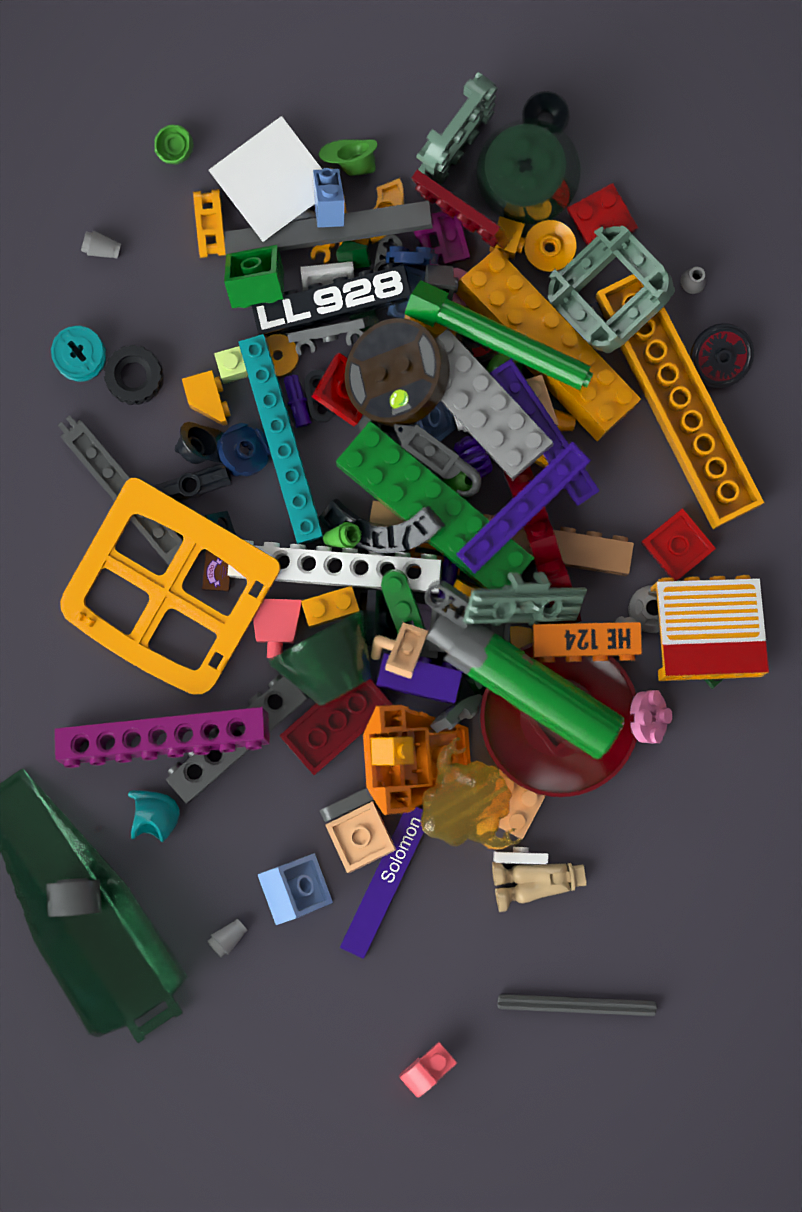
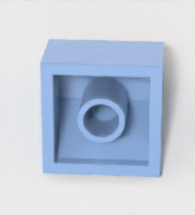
(295, 889)

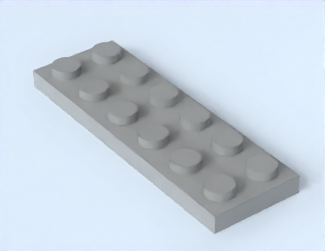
(490, 412)

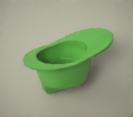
(353, 156)

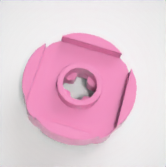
(650, 716)

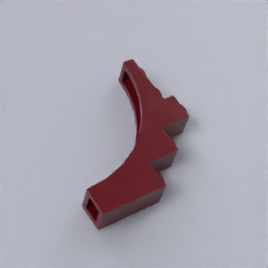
(542, 541)

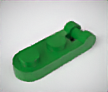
(400, 599)

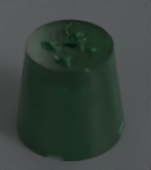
(532, 194)

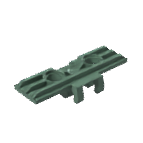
(524, 603)

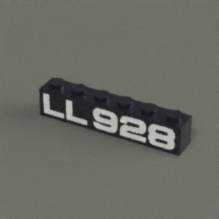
(333, 301)

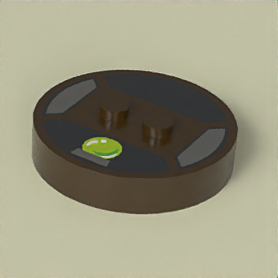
(397, 372)

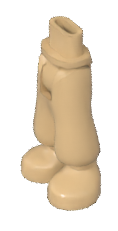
(535, 881)

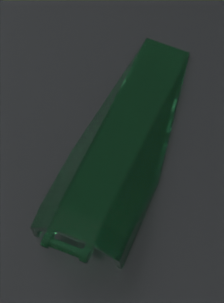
(105, 961)

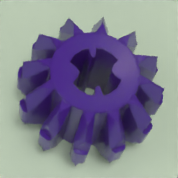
(474, 454)

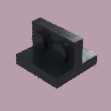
(377, 616)

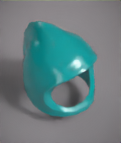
(154, 814)

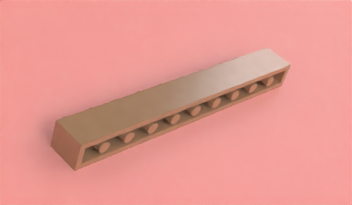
(577, 550)

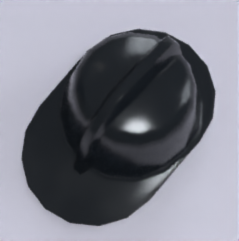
(198, 443)

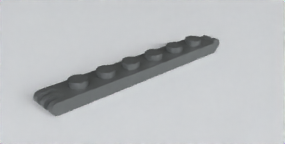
(112, 479)

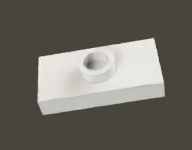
(325, 273)
(520, 855)

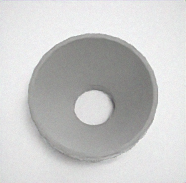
(638, 610)

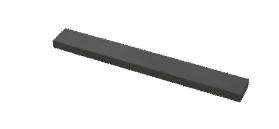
(356, 226)

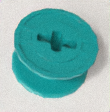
(69, 363)

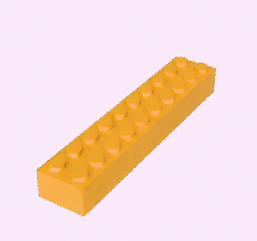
(684, 411)

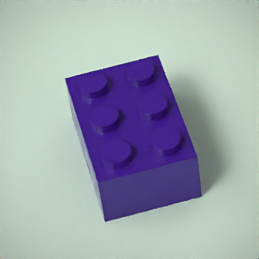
(427, 680)

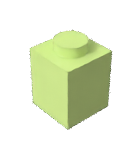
(231, 364)

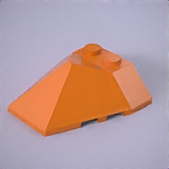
(402, 786)

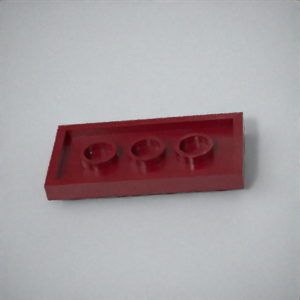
(453, 206)
(333, 726)

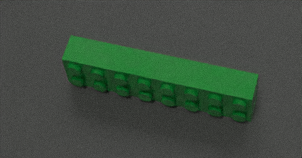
(408, 486)

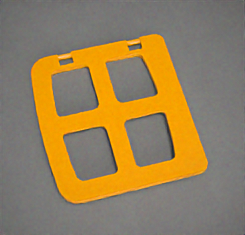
(167, 589)

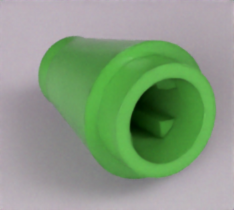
(344, 536)

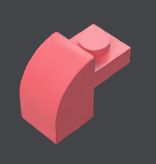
(427, 1070)

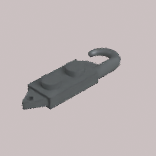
(437, 456)

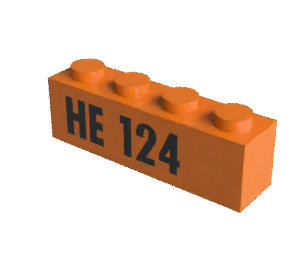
(586, 640)

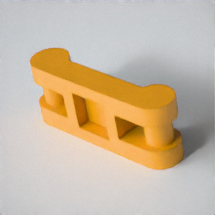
(209, 223)

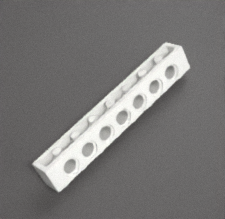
(346, 577)

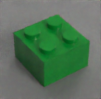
(254, 276)

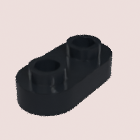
(312, 403)

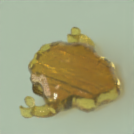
(466, 803)

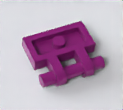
(450, 238)

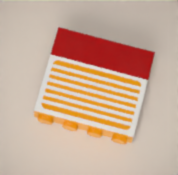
(711, 628)

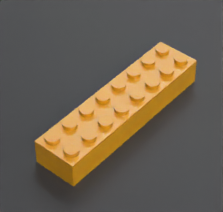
(507, 297)

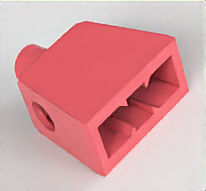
(277, 623)

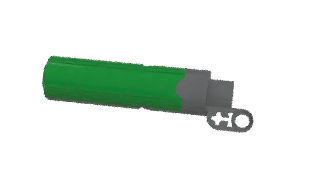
(521, 678)

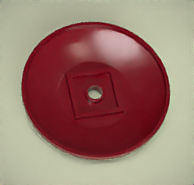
(543, 759)

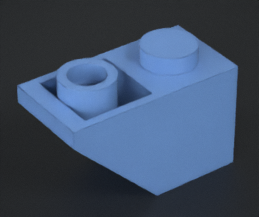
(328, 198)

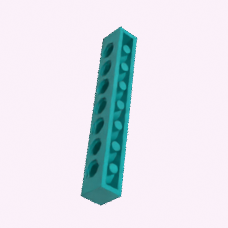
(281, 439)

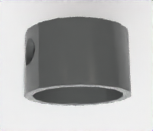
(73, 897)

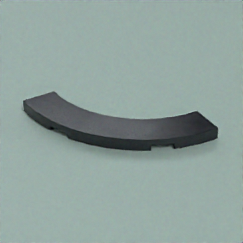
(386, 537)

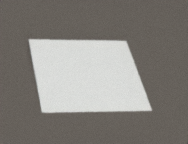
(269, 178)

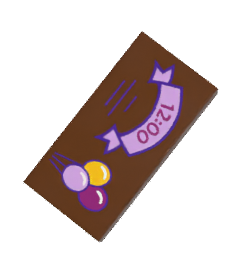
(215, 573)

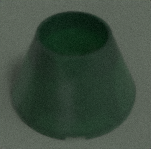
(328, 661)

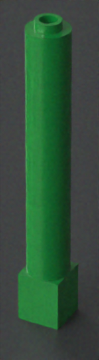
(431, 306)

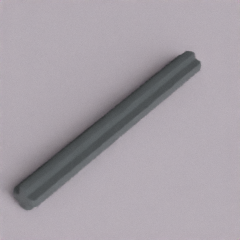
(577, 1005)

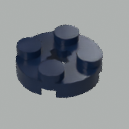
(420, 257)
(234, 459)

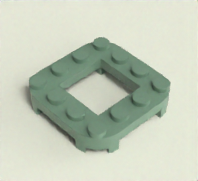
(446, 149)
(586, 265)

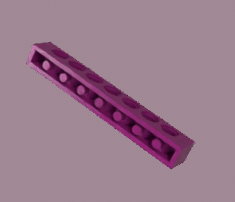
(69, 739)

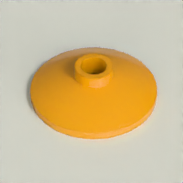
(551, 233)

